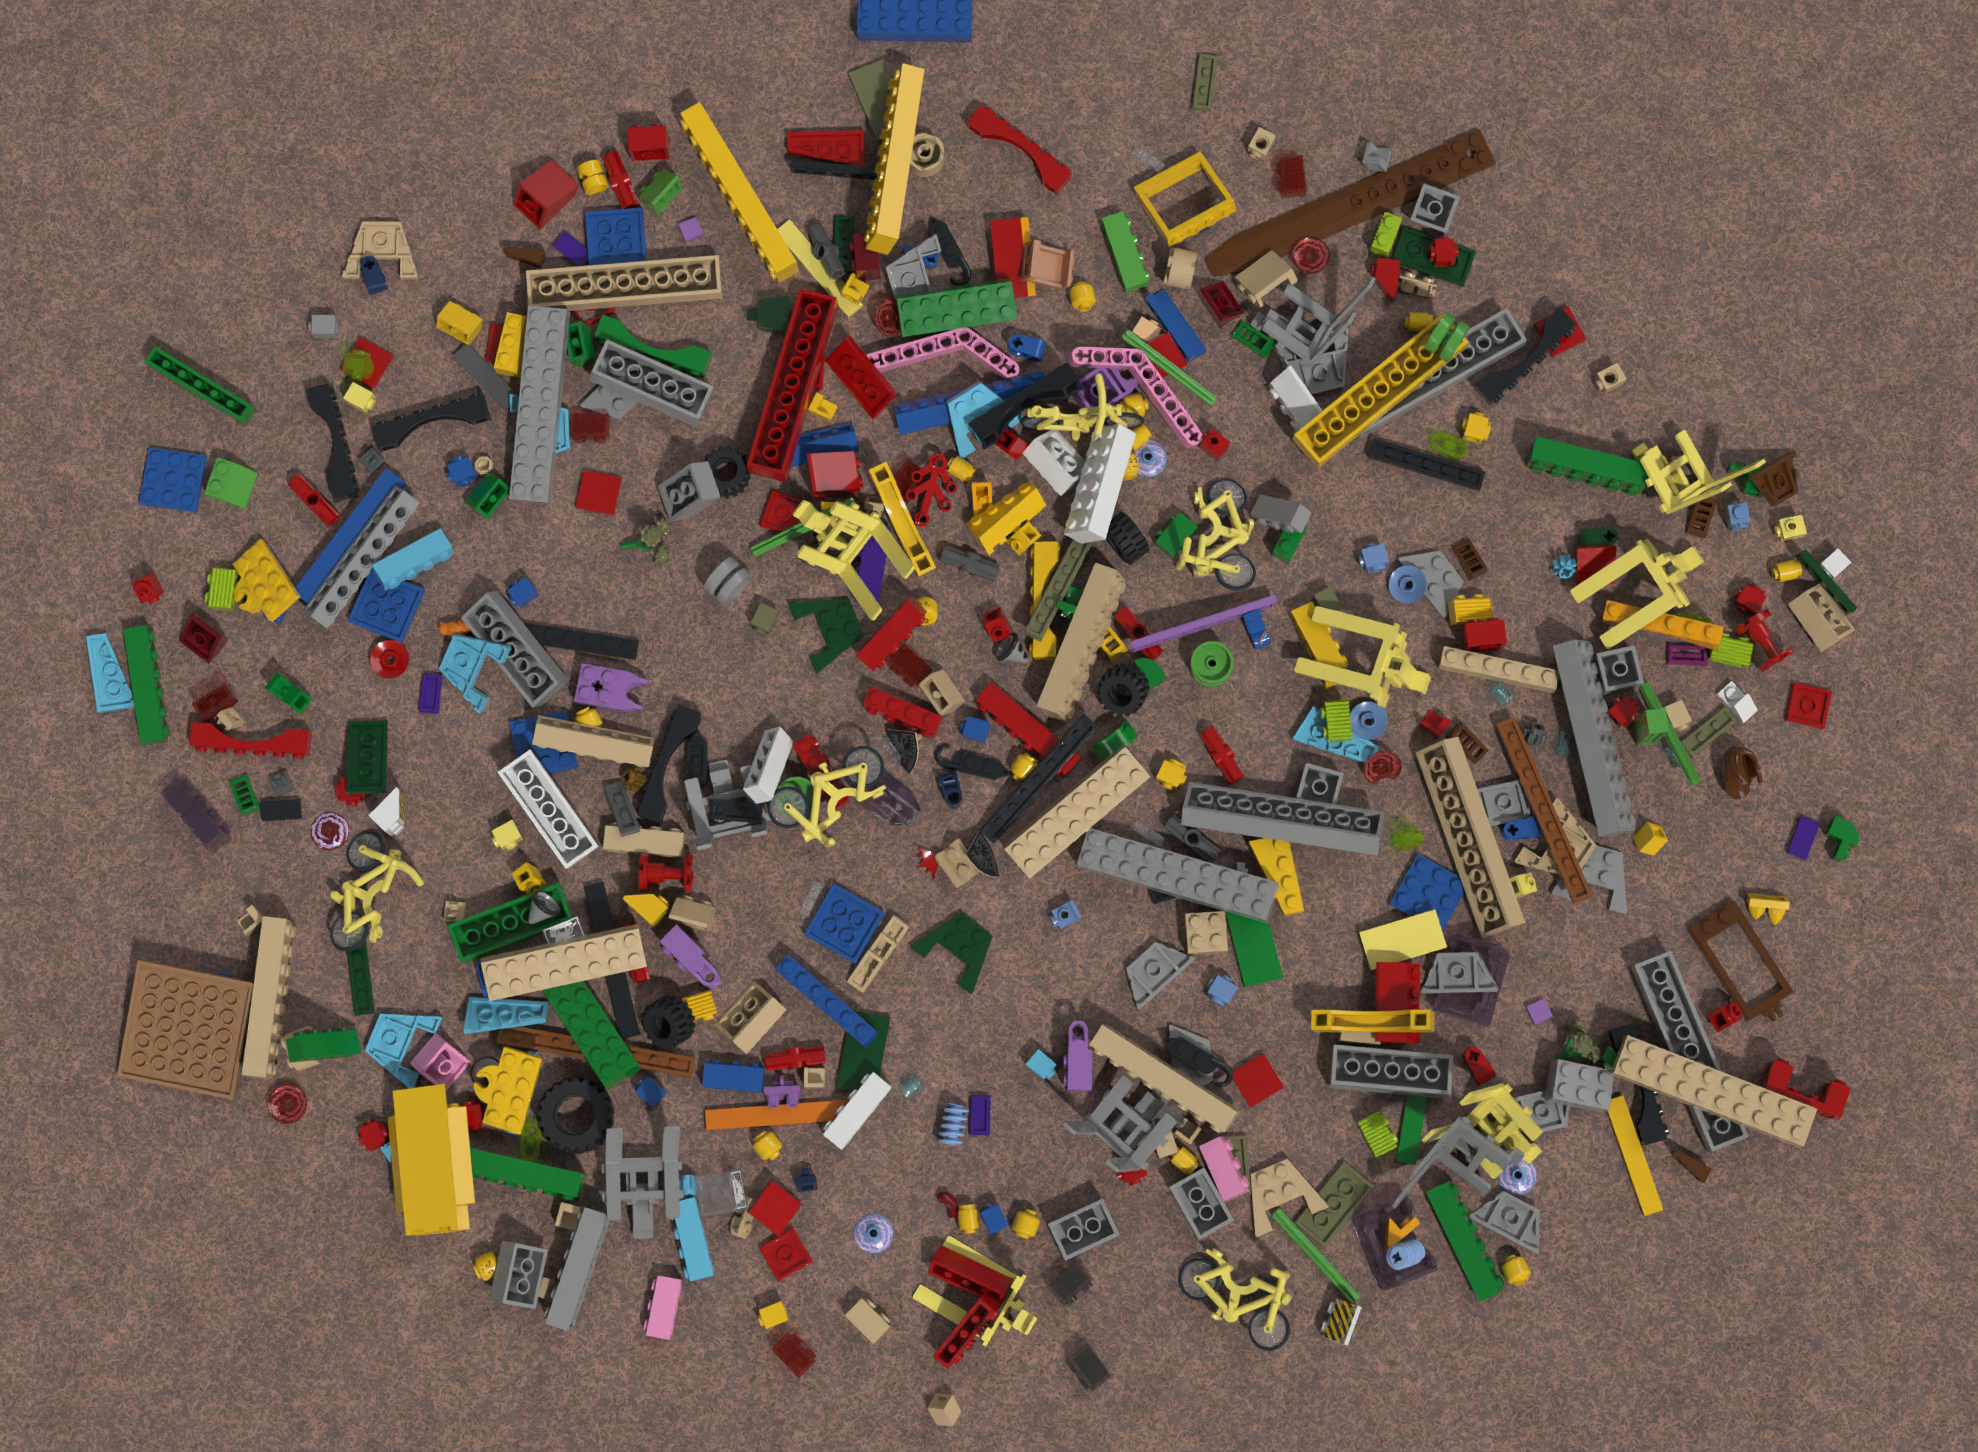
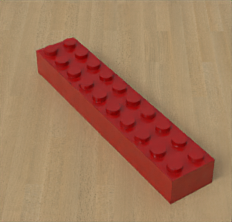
(792, 385)

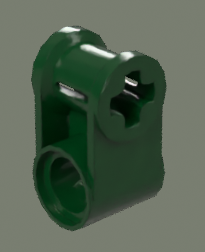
(1596, 537)

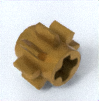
(634, 779)

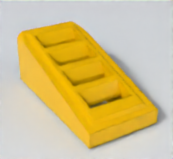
(1118, 651)

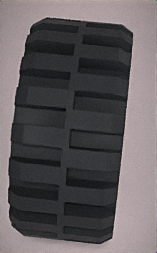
(549, 1107)

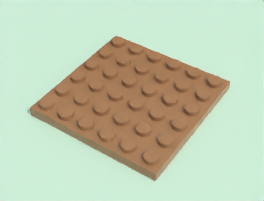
(186, 1029)

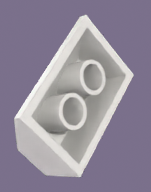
(1294, 398)
(1055, 461)

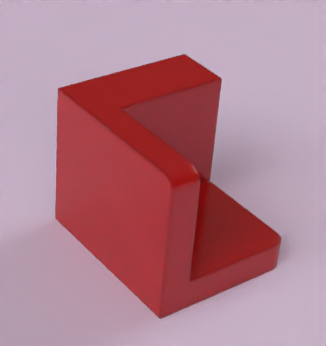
(1434, 724)

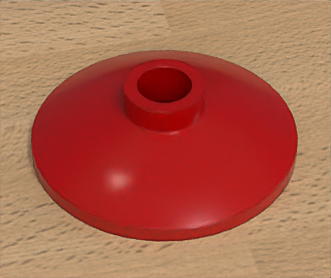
(382, 652)

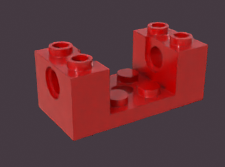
(1832, 1097)

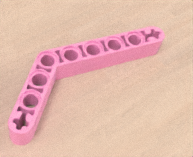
(938, 350)
(1146, 384)

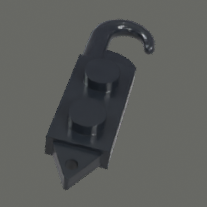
(950, 250)
(697, 759)
(972, 764)
(1198, 1058)

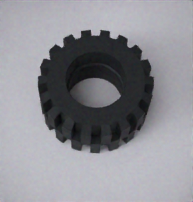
(736, 458)
(1126, 538)
(1113, 699)
(668, 1022)

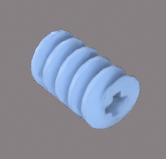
(953, 1124)
(1405, 1254)

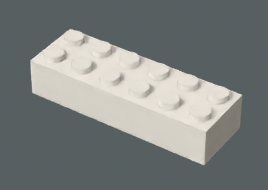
(1099, 484)
(548, 809)

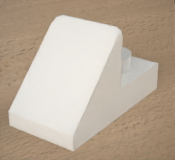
(1737, 702)

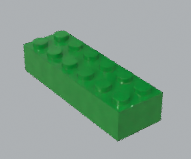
(956, 307)
(1587, 465)
(504, 926)
(592, 1033)
(527, 1173)

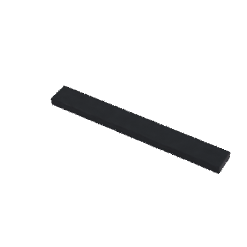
(1038, 778)
(617, 982)

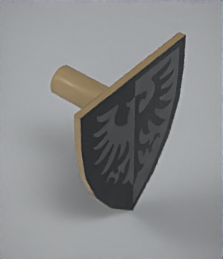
(907, 746)
(982, 856)

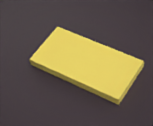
(1403, 939)

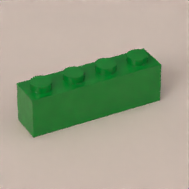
(322, 1045)

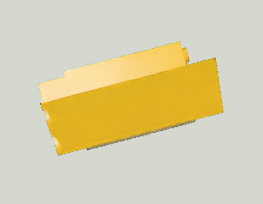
(430, 1161)

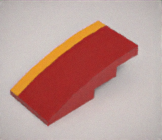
(1008, 252)

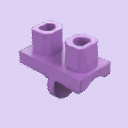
(782, 1090)

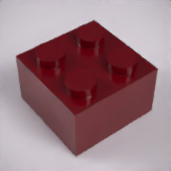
(866, 261)

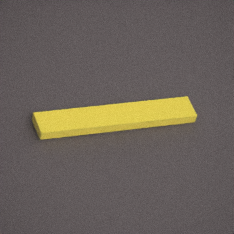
(804, 253)

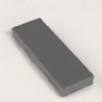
(621, 808)

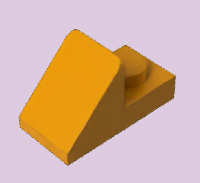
(981, 496)
(1394, 1234)

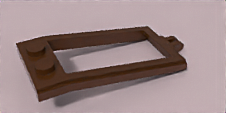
(1717, 923)

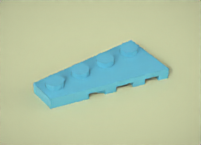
(108, 679)
(1312, 734)
(502, 1013)

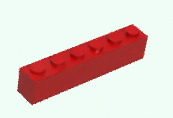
(1021, 725)

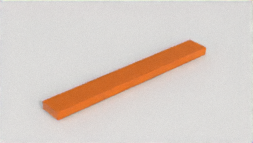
(766, 1116)

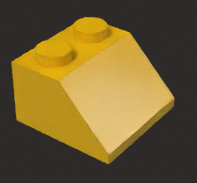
(649, 906)

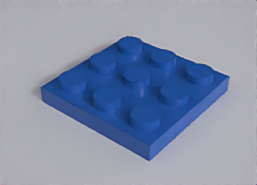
(615, 236)
(173, 480)
(386, 611)
(550, 758)
(1428, 888)
(844, 924)

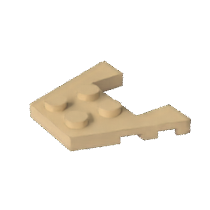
(382, 242)
(1579, 840)
(1277, 1186)

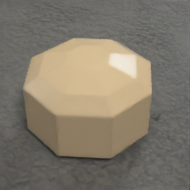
(483, 465)

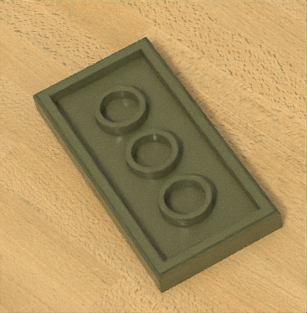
(872, 90)
(1343, 1194)

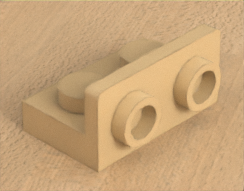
(956, 864)

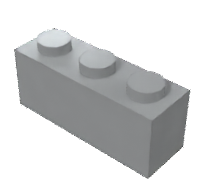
(1280, 514)

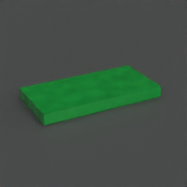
(1254, 950)

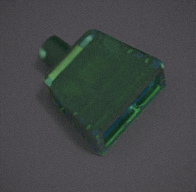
(772, 314)

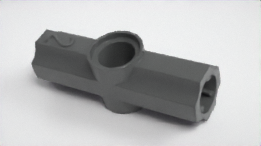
(826, 252)
(970, 563)
(1203, 847)

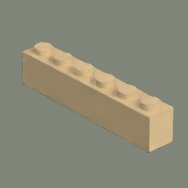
(1498, 669)
(593, 741)

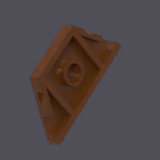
(1777, 480)

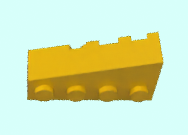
(1005, 516)
(1318, 639)
(1277, 865)

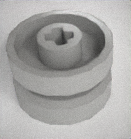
(727, 581)

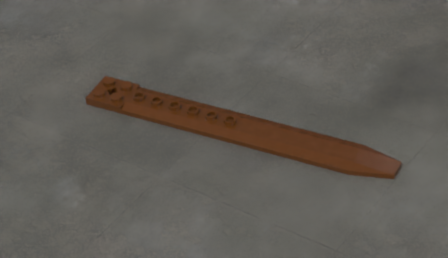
(1354, 204)

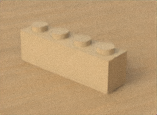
(650, 841)

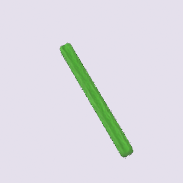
(1169, 368)
(787, 534)
(1672, 738)
(1315, 1255)

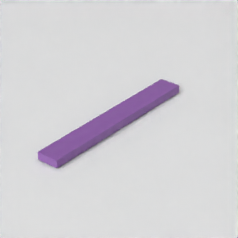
(1201, 624)

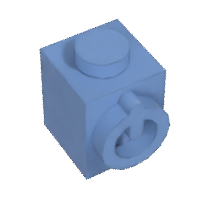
(1737, 516)
(1373, 558)
(1221, 990)

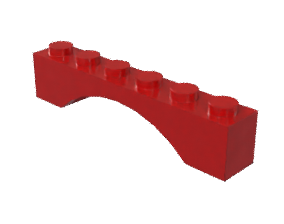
(989, 126)
(291, 742)

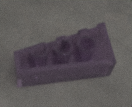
(196, 815)

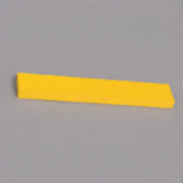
(1634, 1156)

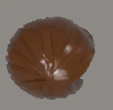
(1738, 770)

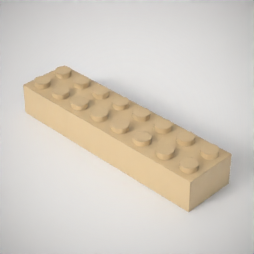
(1081, 643)
(1076, 811)
(563, 962)
(268, 998)
(1165, 1078)

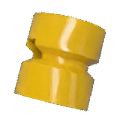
(592, 178)

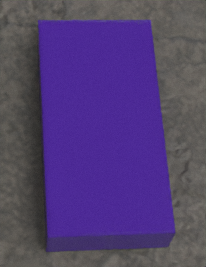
(572, 249)
(430, 693)
(1803, 838)
(980, 1115)

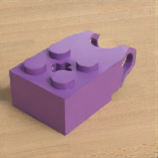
(1115, 387)
(614, 691)
(689, 956)
(1078, 1061)

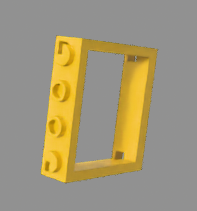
(1168, 178)

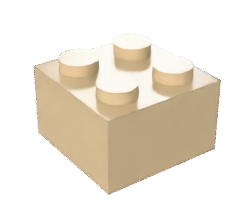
(1206, 933)

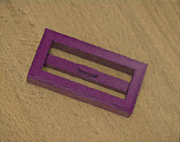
(1687, 655)

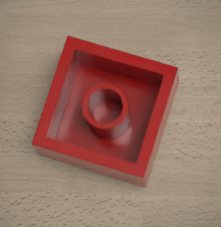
(648, 142)
(1484, 635)

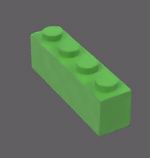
(1124, 252)
(1651, 726)

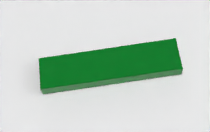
(1411, 1129)

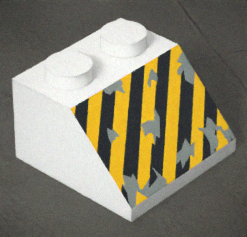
(390, 813)
(1340, 1321)

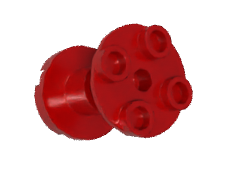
(1760, 633)
(658, 873)

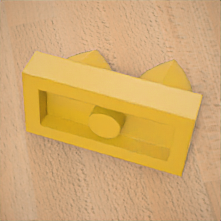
(1776, 906)

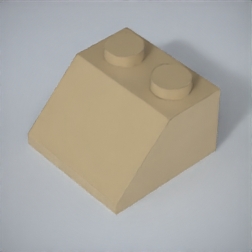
(692, 913)

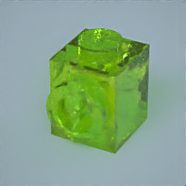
(358, 365)
(1407, 839)

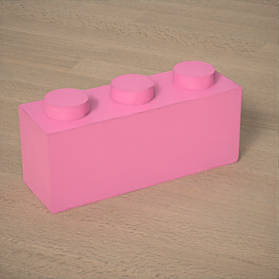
(1225, 1168)
(663, 1307)

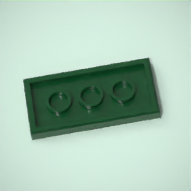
(1414, 254)
(367, 757)
(860, 1061)

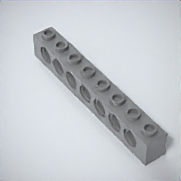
(352, 558)

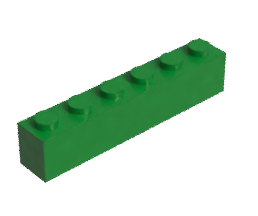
(200, 386)
(145, 685)
(1465, 1241)

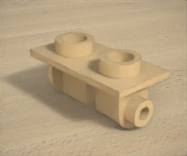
(1424, 285)
(742, 1226)

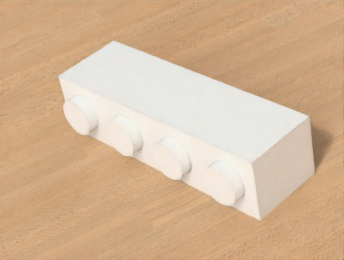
(768, 765)
(857, 1111)

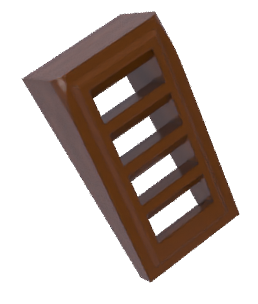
(532, 257)
(1692, 531)
(1470, 574)
(1471, 737)
(1693, 1166)

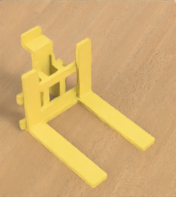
(1672, 482)
(862, 527)
(1643, 553)
(1407, 675)
(1504, 1130)
(1023, 1322)

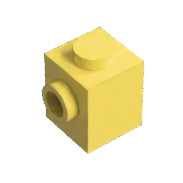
(360, 398)
(1790, 528)
(507, 836)
(1523, 884)

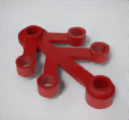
(931, 486)

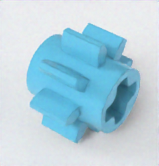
(1564, 566)
(688, 1185)

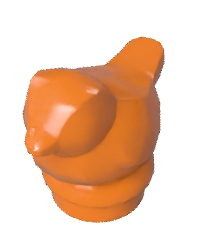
(453, 628)

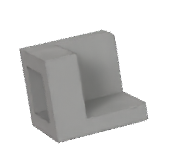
(1376, 158)

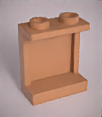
(1047, 265)

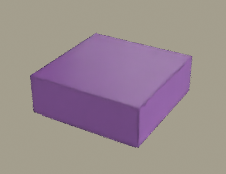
(690, 229)
(1539, 1011)

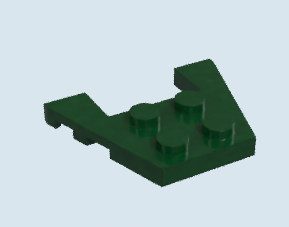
(836, 623)
(962, 939)

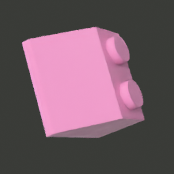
(440, 1062)

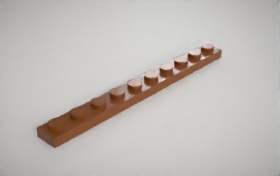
(1544, 810)
(564, 1045)

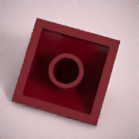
(1220, 303)
(202, 638)

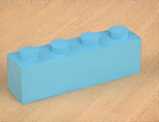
(413, 559)
(693, 1241)

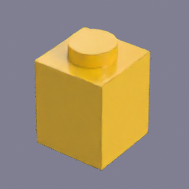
(772, 1315)

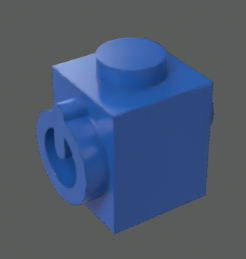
(461, 471)

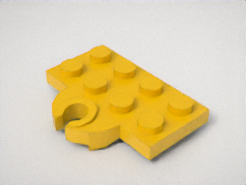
(263, 583)
(509, 1089)

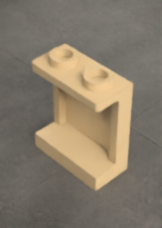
(1264, 276)

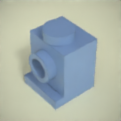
(1073, 915)

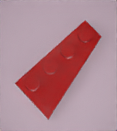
(830, 146)

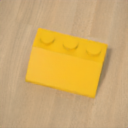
(511, 346)

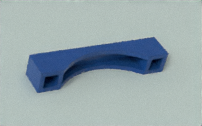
(826, 1001)

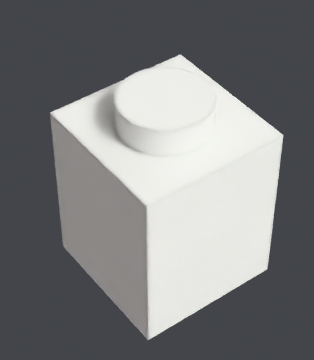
(1835, 563)

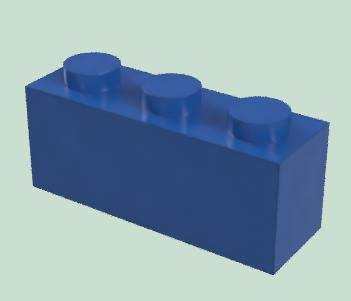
(733, 1076)

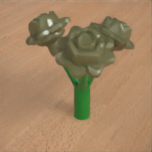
(651, 537)
(1581, 1043)

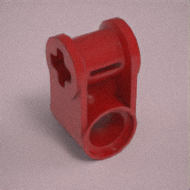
(1480, 1068)

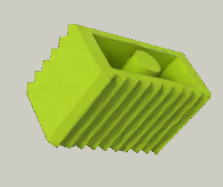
(1385, 235)
(221, 590)
(1733, 652)
(1337, 721)
(1377, 1134)

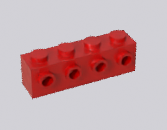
(891, 633)
(902, 712)
(811, 758)
(969, 1274)
(966, 1330)

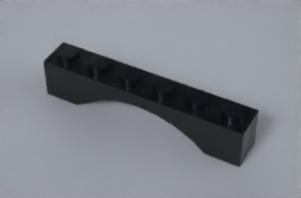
(1496, 383)
(1055, 385)
(392, 433)
(341, 480)
(683, 727)
(1650, 1125)

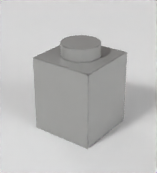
(324, 326)

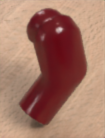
(950, 1201)

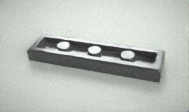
(484, 375)

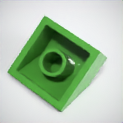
(660, 191)
(230, 483)

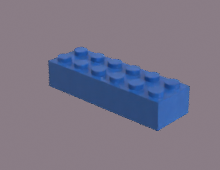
(915, 20)

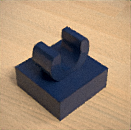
(807, 1181)

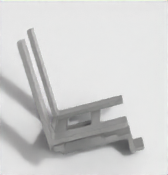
(1298, 334)
(723, 790)
(1134, 1120)
(1471, 1144)
(642, 1195)

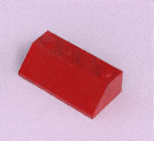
(1396, 991)

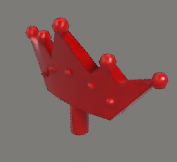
(928, 861)

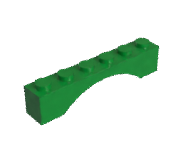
(691, 359)

